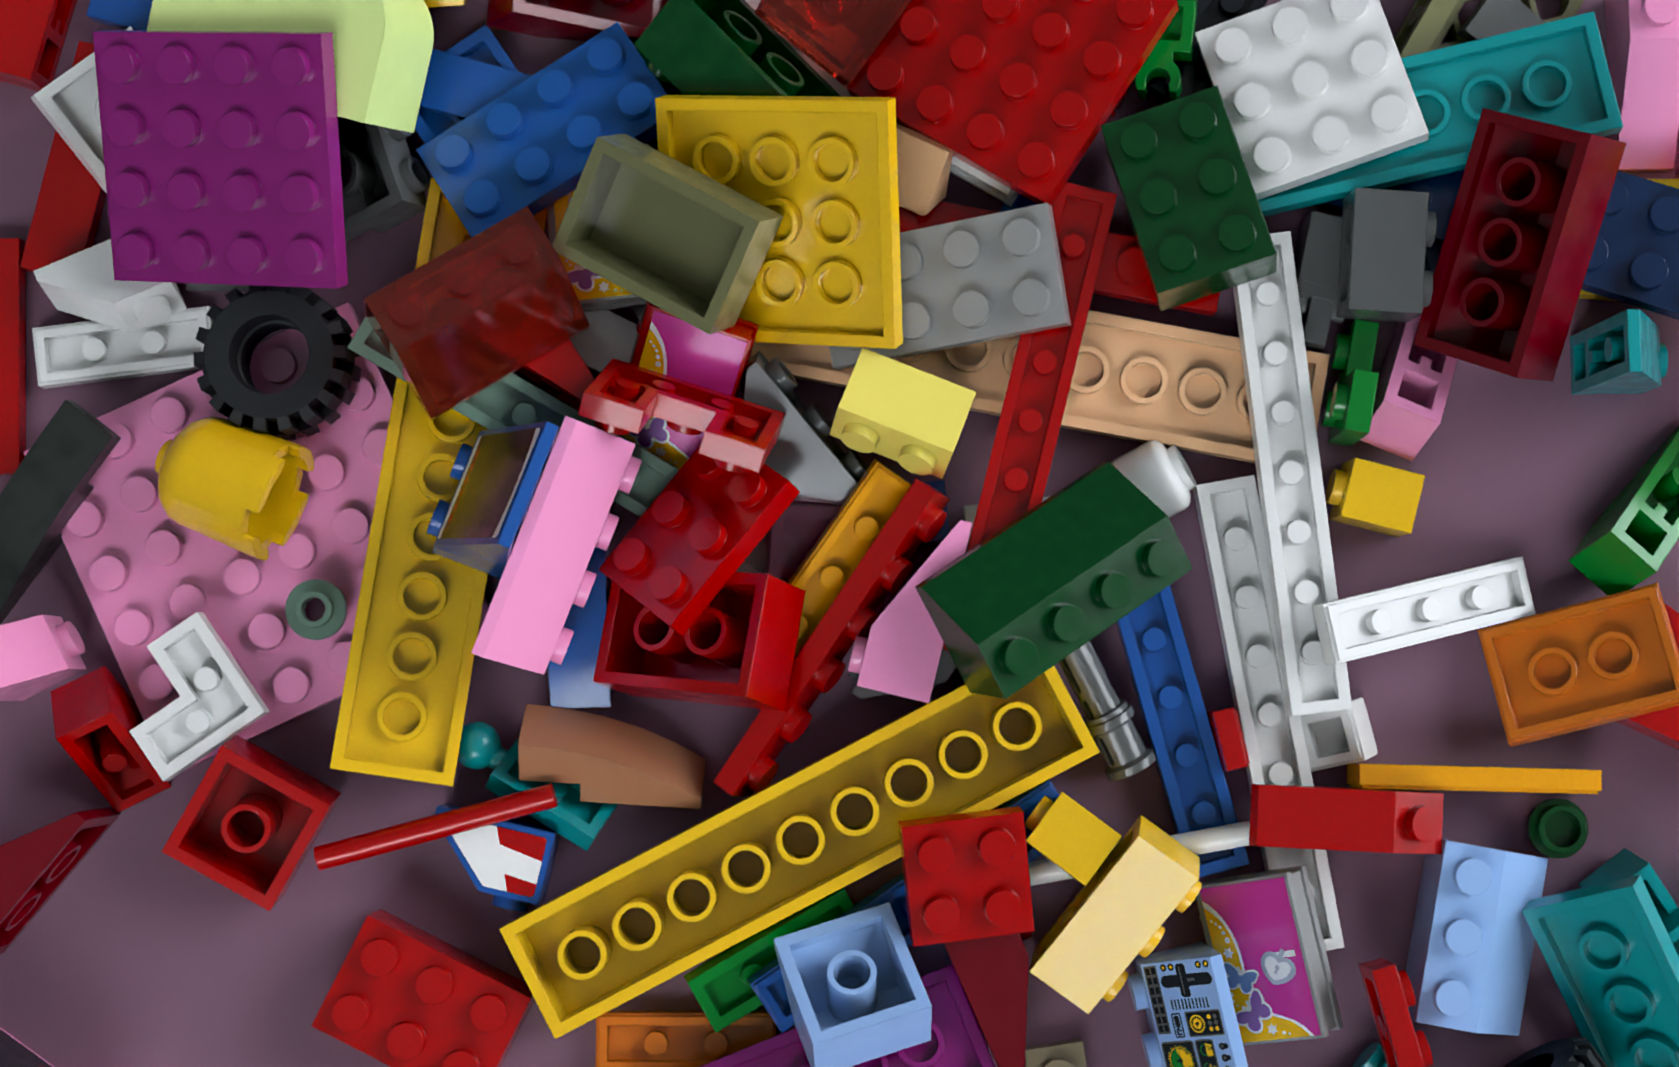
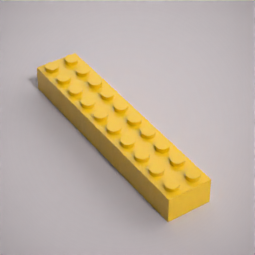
(788, 846)

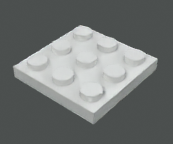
(1311, 89)

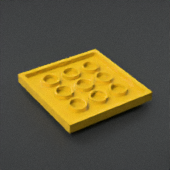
(835, 182)

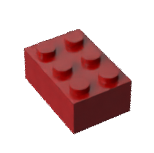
(730, 656)
(421, 1000)

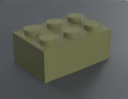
(666, 232)

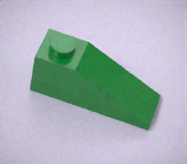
(1637, 527)

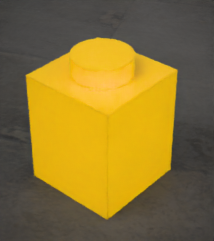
(1374, 496)
(1070, 837)

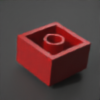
(251, 822)

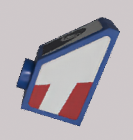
(507, 860)

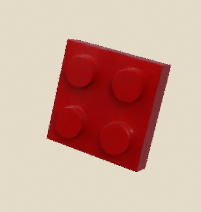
(966, 876)

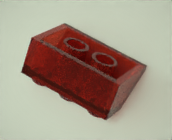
(477, 313)

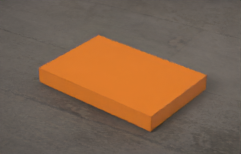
(1583, 665)

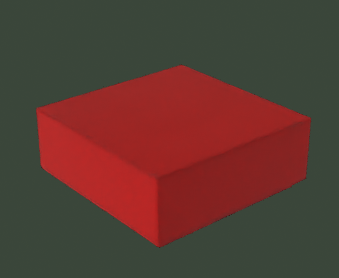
(1228, 738)

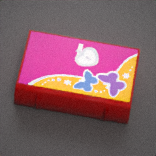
(691, 355)

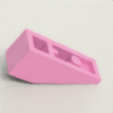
(1645, 79)
(1409, 394)
(903, 641)
(37, 655)

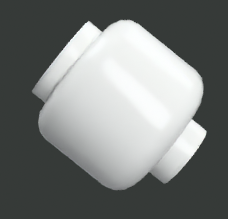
(1159, 474)

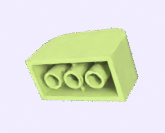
(377, 45)

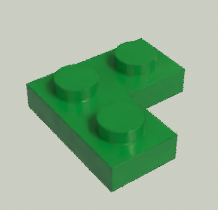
(1351, 403)

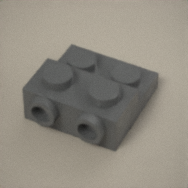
(378, 178)

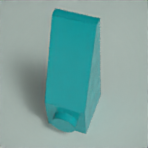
(1618, 356)

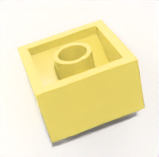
(901, 414)

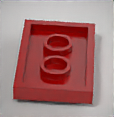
(696, 537)

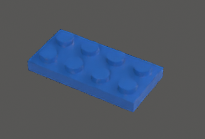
(541, 132)

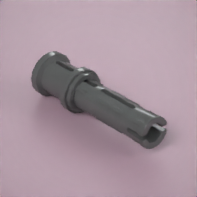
(1106, 715)

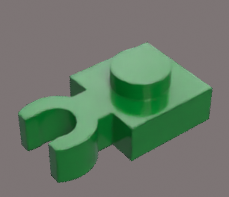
(1173, 46)

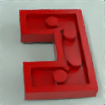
(734, 430)

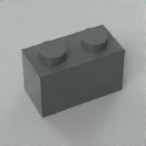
(1385, 255)

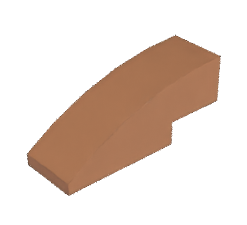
(608, 759)

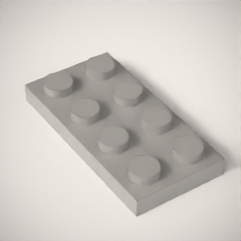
(976, 283)

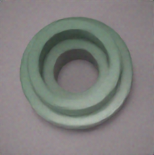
(334, 614)

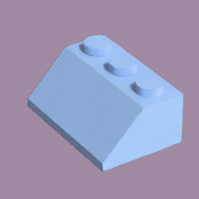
(1472, 939)

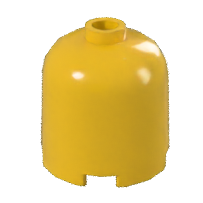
(233, 484)

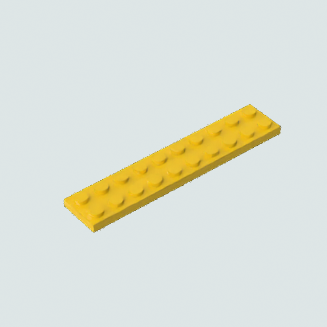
(414, 607)

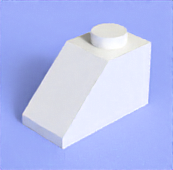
(87, 288)

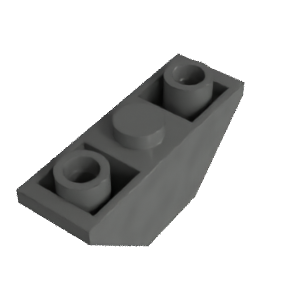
(804, 449)

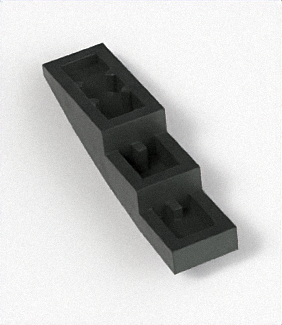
(46, 495)

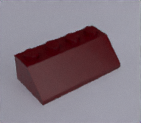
(1518, 245)

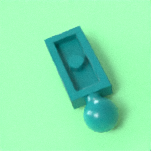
(571, 819)

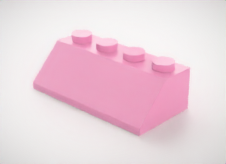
(555, 546)

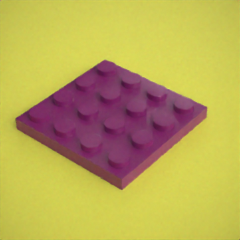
(222, 157)

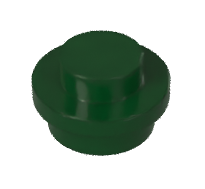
(1557, 828)

